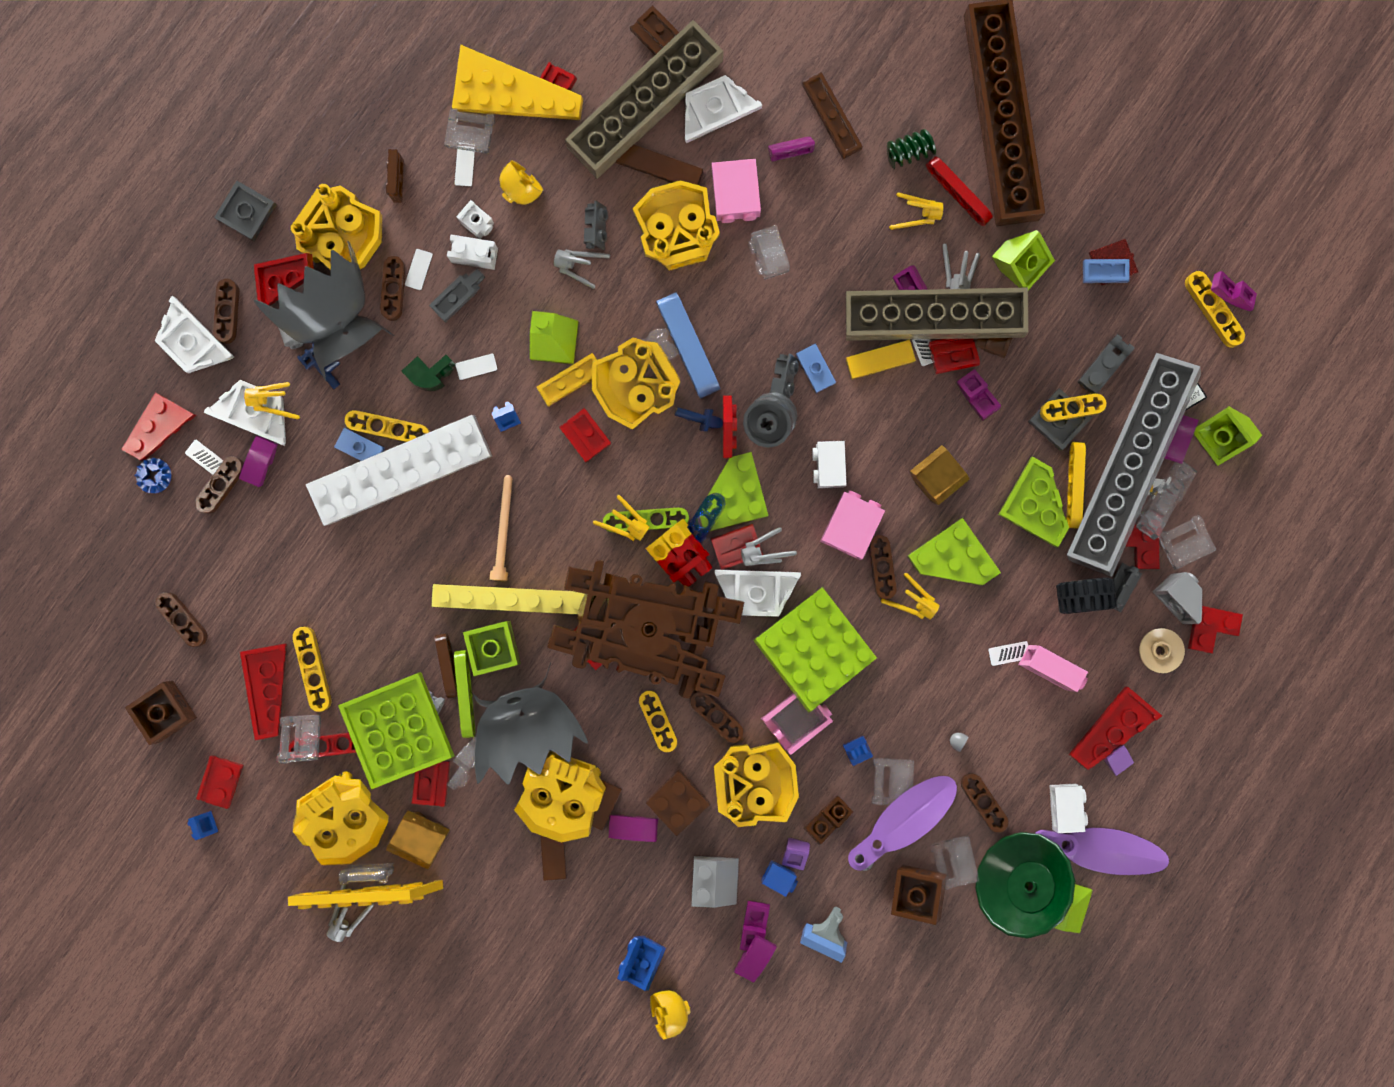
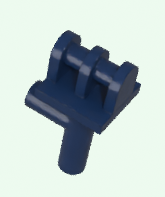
(332, 381)
(707, 419)

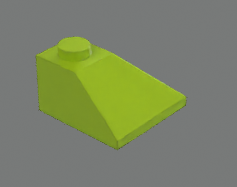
(1024, 259)
(553, 337)
(1227, 434)
(1075, 916)

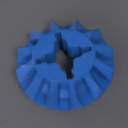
(162, 477)

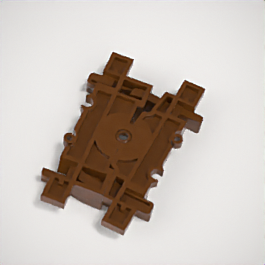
(632, 609)

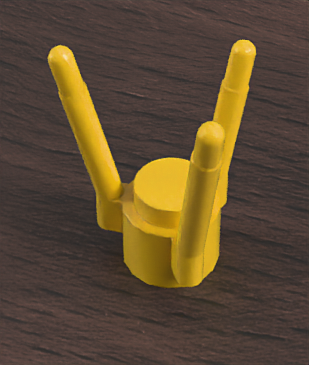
(931, 210)
(258, 396)
(636, 528)
(926, 606)

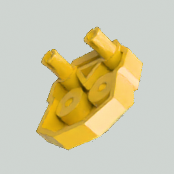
(336, 206)
(672, 206)
(620, 391)
(773, 782)
(554, 814)
(349, 835)

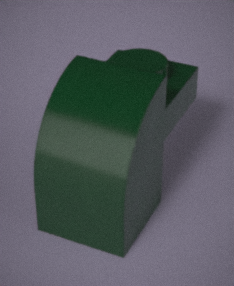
(426, 378)

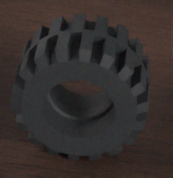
(1086, 595)

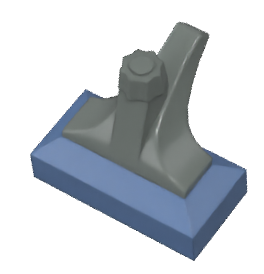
(826, 936)

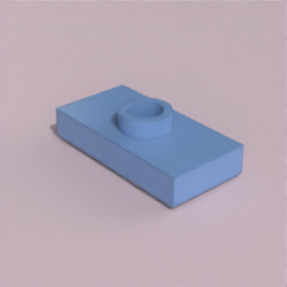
(1106, 271)
(815, 368)
(357, 445)

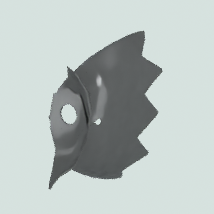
(321, 307)
(508, 738)

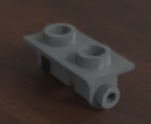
(595, 215)
(787, 367)
(1125, 582)

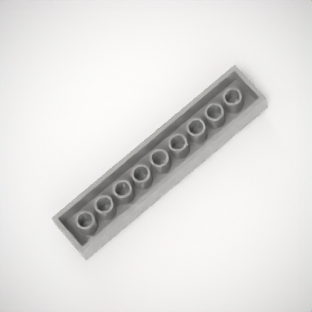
(1134, 464)

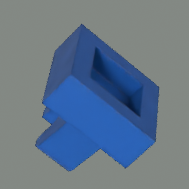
(505, 417)
(857, 750)
(202, 825)

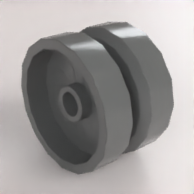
(759, 415)

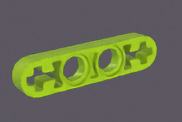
(646, 514)
(464, 693)

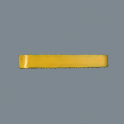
(1211, 311)
(388, 425)
(1076, 478)
(308, 670)

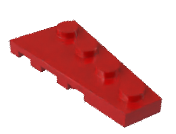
(264, 686)
(1115, 727)

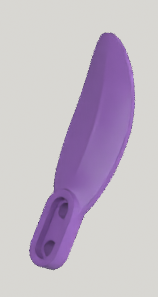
(907, 819)
(1110, 851)

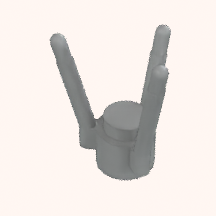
(567, 259)
(959, 281)
(753, 556)
(339, 926)

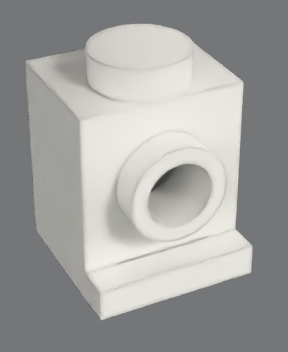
(479, 228)

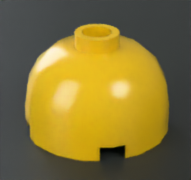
(518, 184)
(670, 1013)

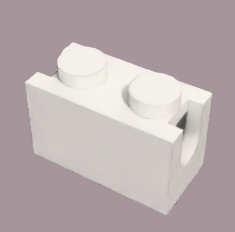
(472, 252)
(830, 464)
(1068, 808)

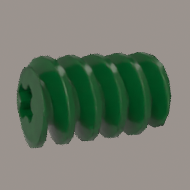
(909, 147)

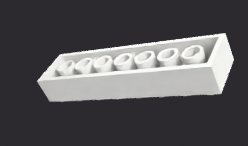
(399, 470)

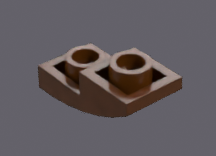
(828, 819)

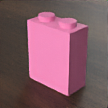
(736, 190)
(853, 525)
(1053, 668)

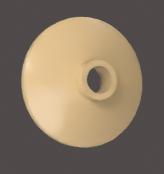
(1172, 650)

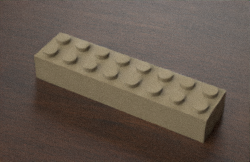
(644, 99)
(937, 314)

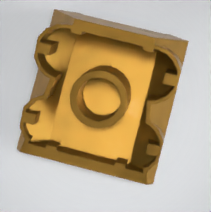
(939, 475)
(417, 839)

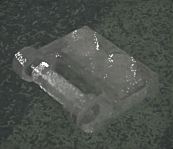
(469, 137)
(1188, 549)
(306, 738)
(900, 779)
(961, 861)
(366, 873)

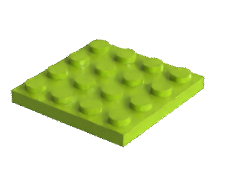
(815, 649)
(396, 730)

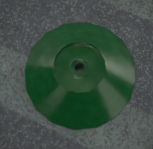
(1005, 881)

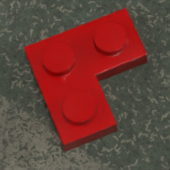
(729, 426)
(1145, 550)
(1213, 621)

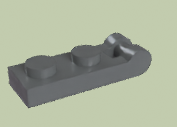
(1105, 365)

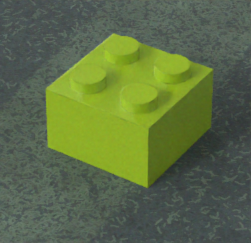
(492, 648)

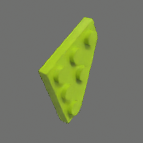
(741, 491)
(1037, 504)
(955, 556)

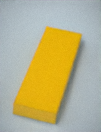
(880, 359)
(567, 380)

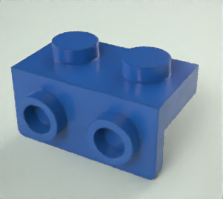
(641, 962)

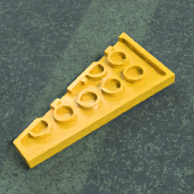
(501, 89)
(382, 894)

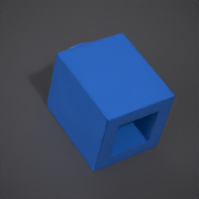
(779, 878)

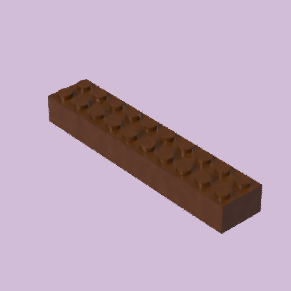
(1004, 112)

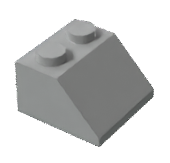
(1182, 597)
(714, 881)

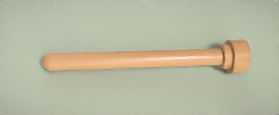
(499, 571)

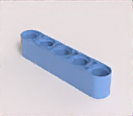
(688, 345)

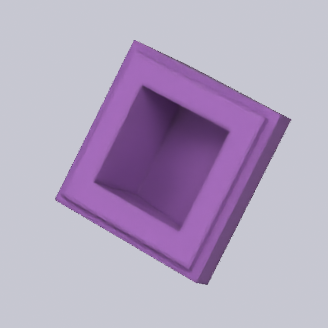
(1119, 760)
(796, 854)

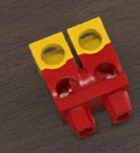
(680, 552)

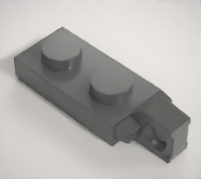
(457, 295)

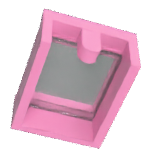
(794, 725)

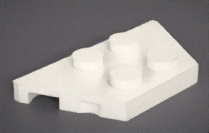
(716, 106)
(189, 340)
(233, 410)
(760, 590)

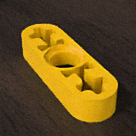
(1055, 404)
(670, 734)

